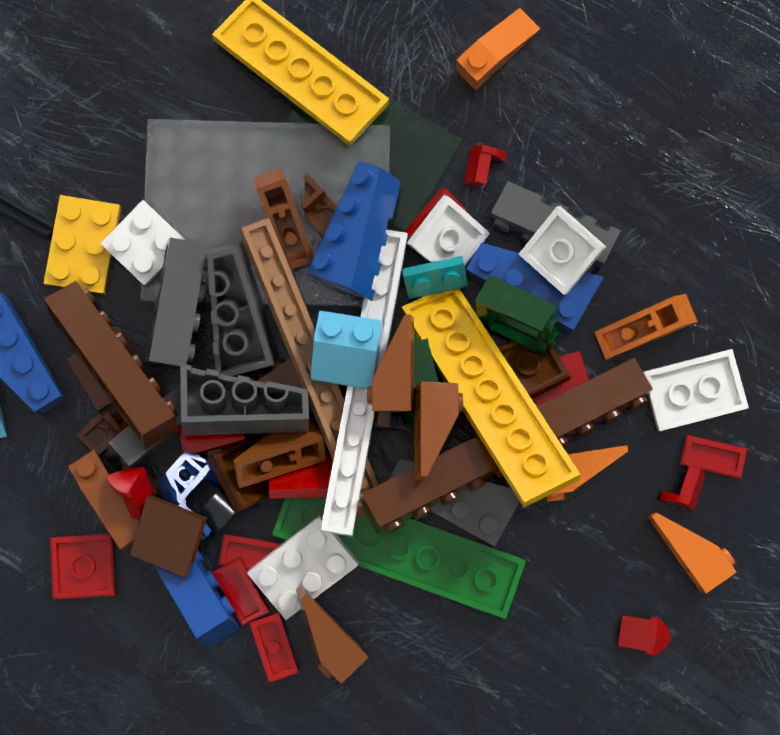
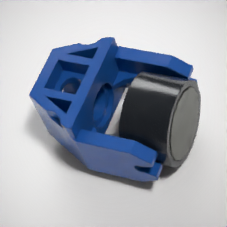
(183, 478)

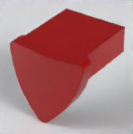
(479, 164)
(133, 487)
(690, 490)
(644, 634)

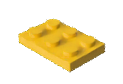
(76, 244)

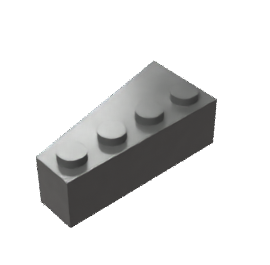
(526, 212)
(177, 304)
(238, 316)
(239, 405)
(479, 512)

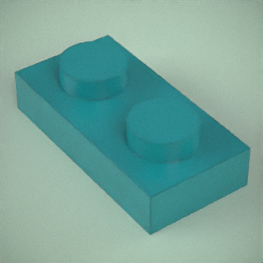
(435, 277)

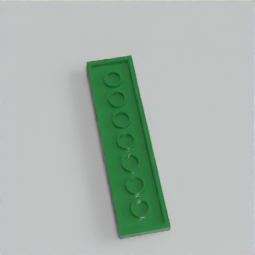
(421, 557)

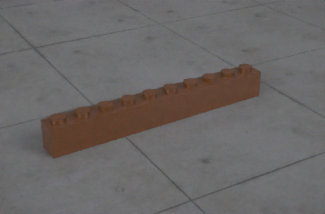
(472, 464)

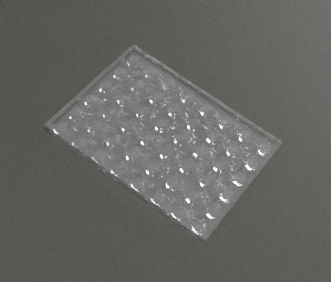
(206, 188)

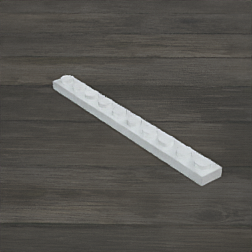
(357, 415)

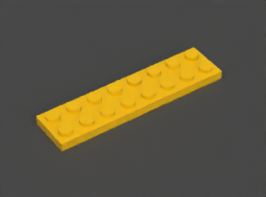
(492, 397)

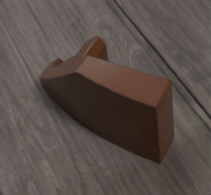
(317, 205)
(101, 431)

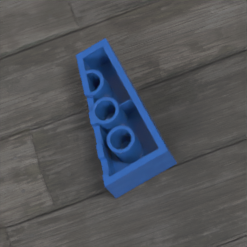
(357, 232)
(516, 271)
(23, 364)
(201, 603)

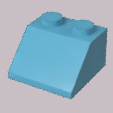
(346, 349)

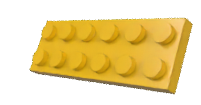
(301, 70)

